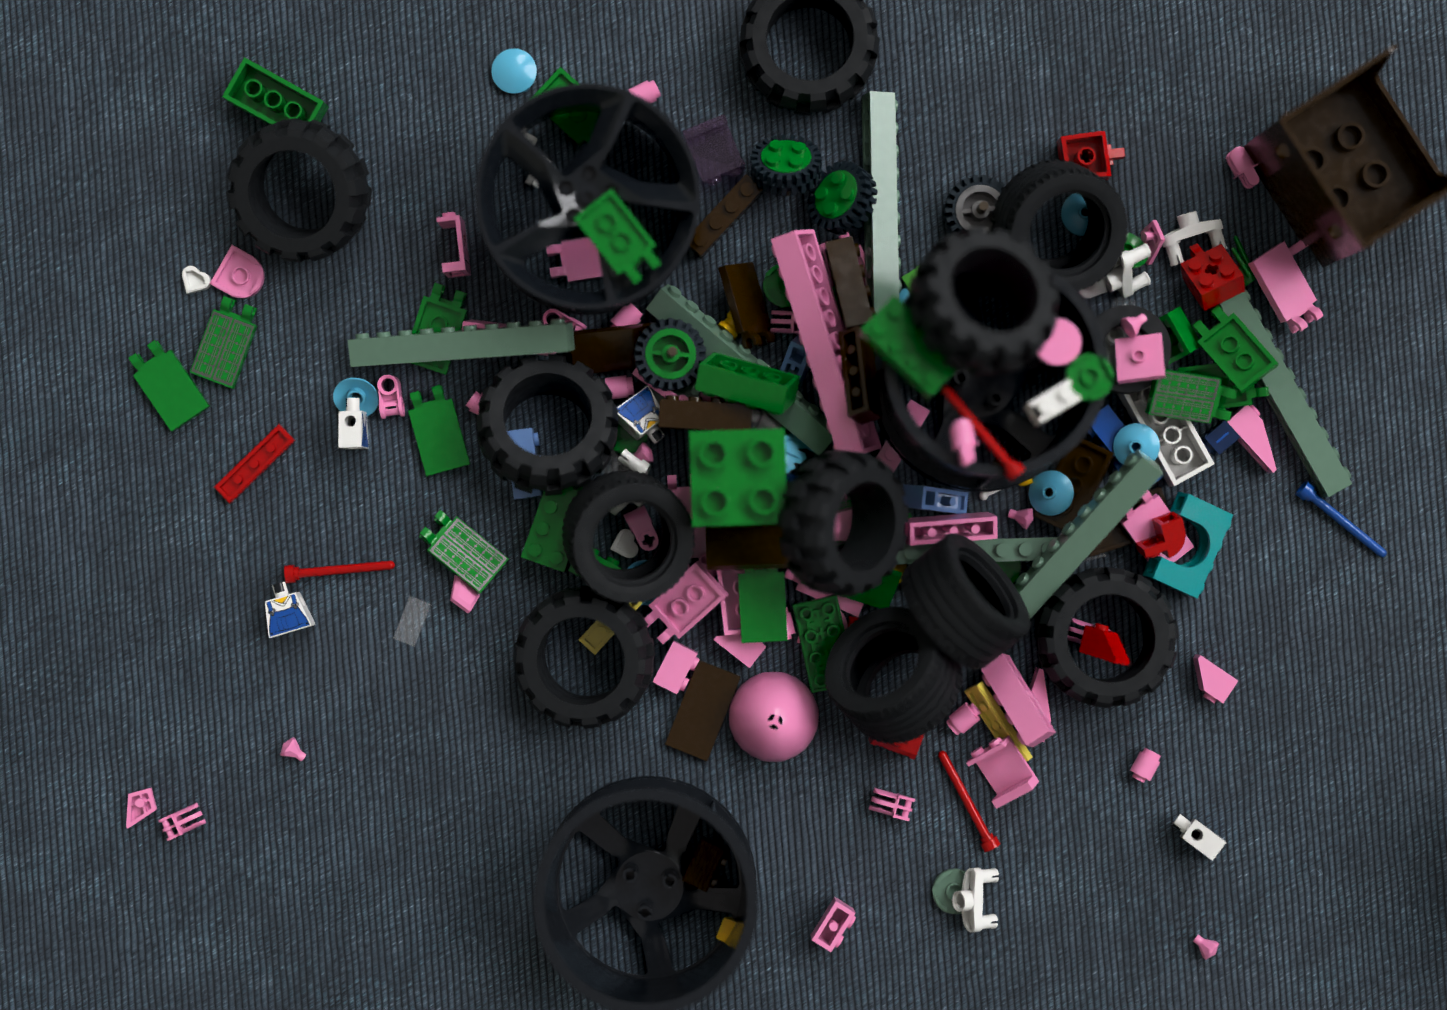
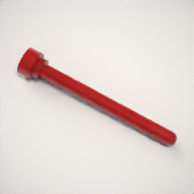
(1012, 468)
(294, 573)
(988, 840)

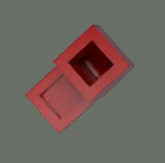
(1168, 539)

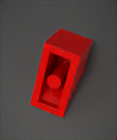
(1103, 644)

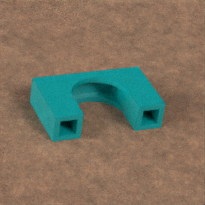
(1211, 527)

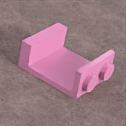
(461, 267)
(1004, 770)

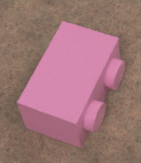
(676, 667)

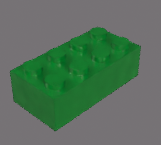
(270, 96)
(896, 341)
(747, 383)
(545, 536)

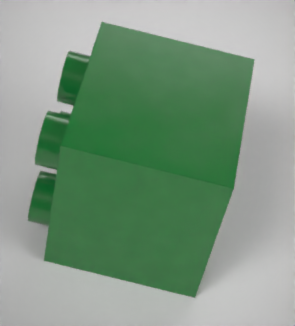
(737, 477)

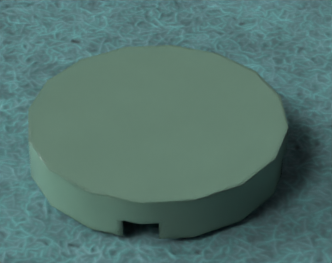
(944, 887)

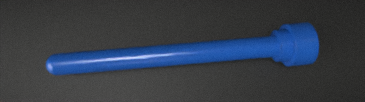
(1308, 493)

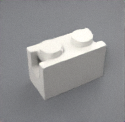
(1052, 403)

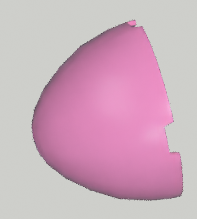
(777, 695)

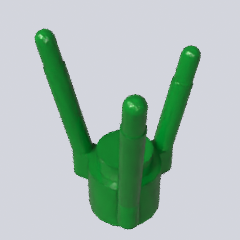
(1244, 267)

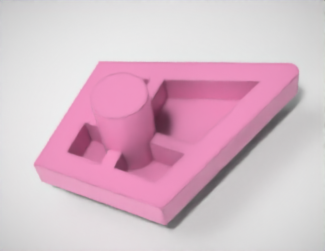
(1153, 238)
(463, 595)
(140, 806)

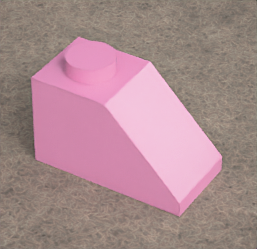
(745, 652)
(1213, 680)

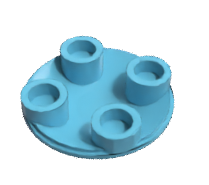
(514, 71)

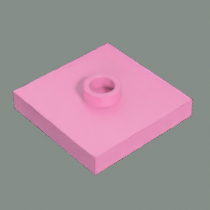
(1140, 358)

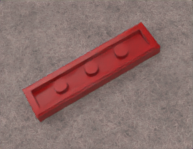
(254, 463)

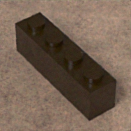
(724, 215)
(848, 282)
(859, 377)
(703, 415)

